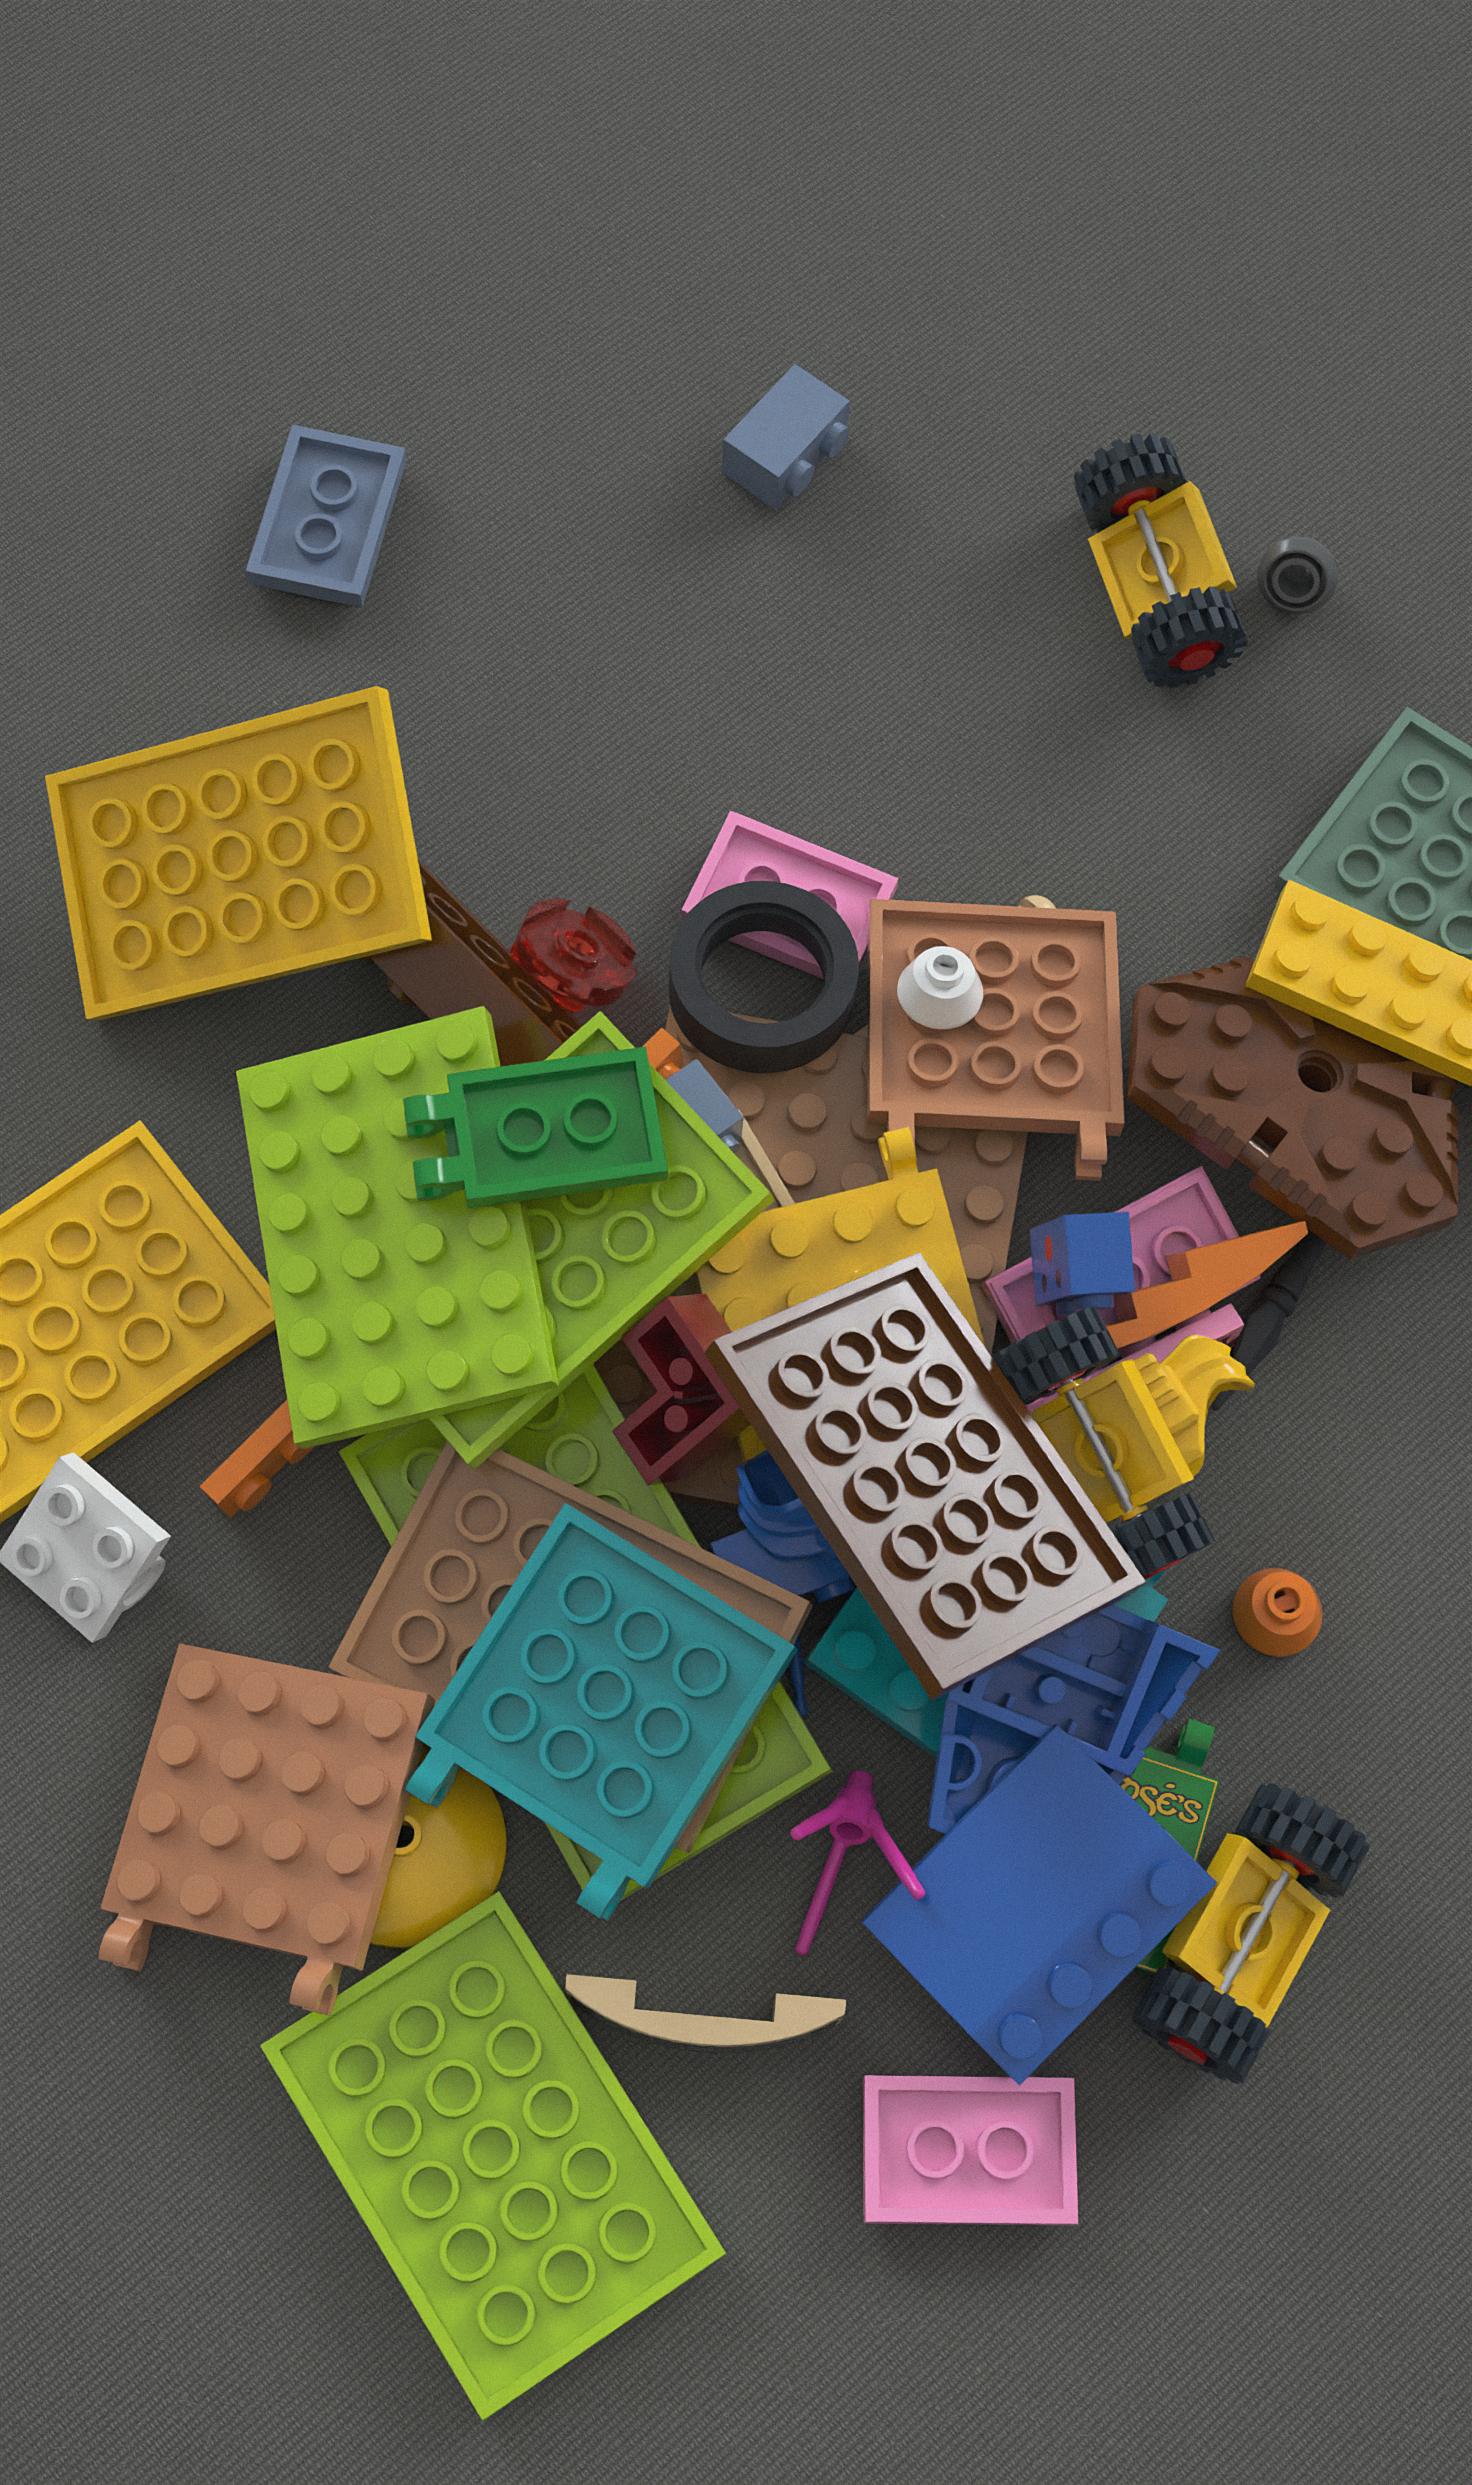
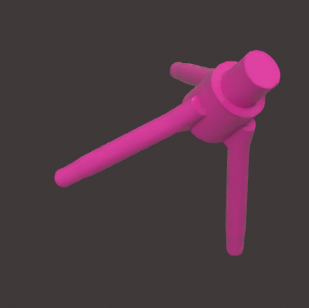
(852, 1823)

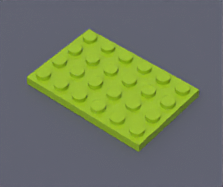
(618, 1249)
(378, 1296)
(492, 2154)

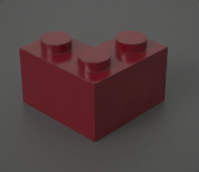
(692, 1407)

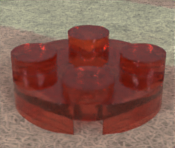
(549, 948)

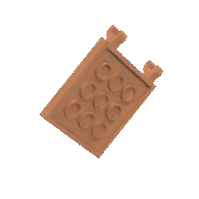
(1037, 1049)
(266, 1814)

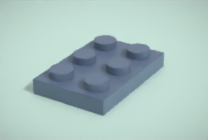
(326, 516)

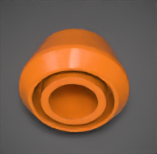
(1264, 1620)

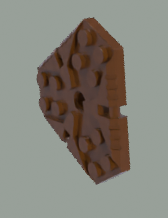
(1343, 1115)

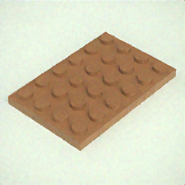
(467, 1549)

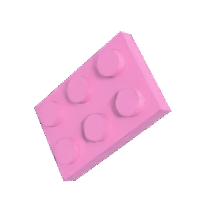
(762, 853)
(969, 2151)

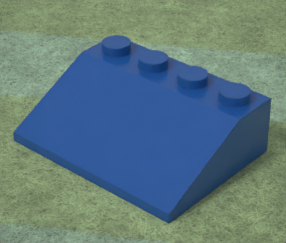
(1039, 1903)

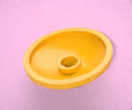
(446, 1867)

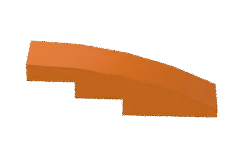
(1199, 1281)

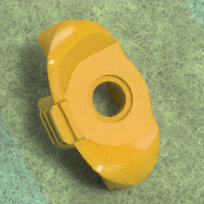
(1187, 1385)

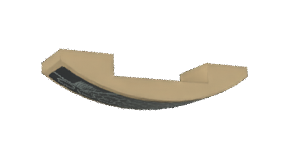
(792, 2019)

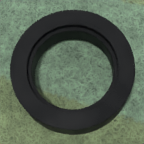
(775, 909)

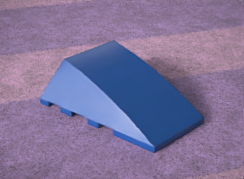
(1099, 1680)

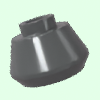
(1297, 575)

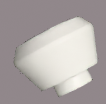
(940, 988)

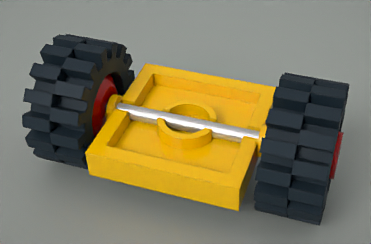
(1160, 561)
(1109, 1437)
(1249, 1931)

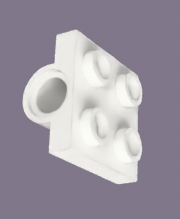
(85, 1548)

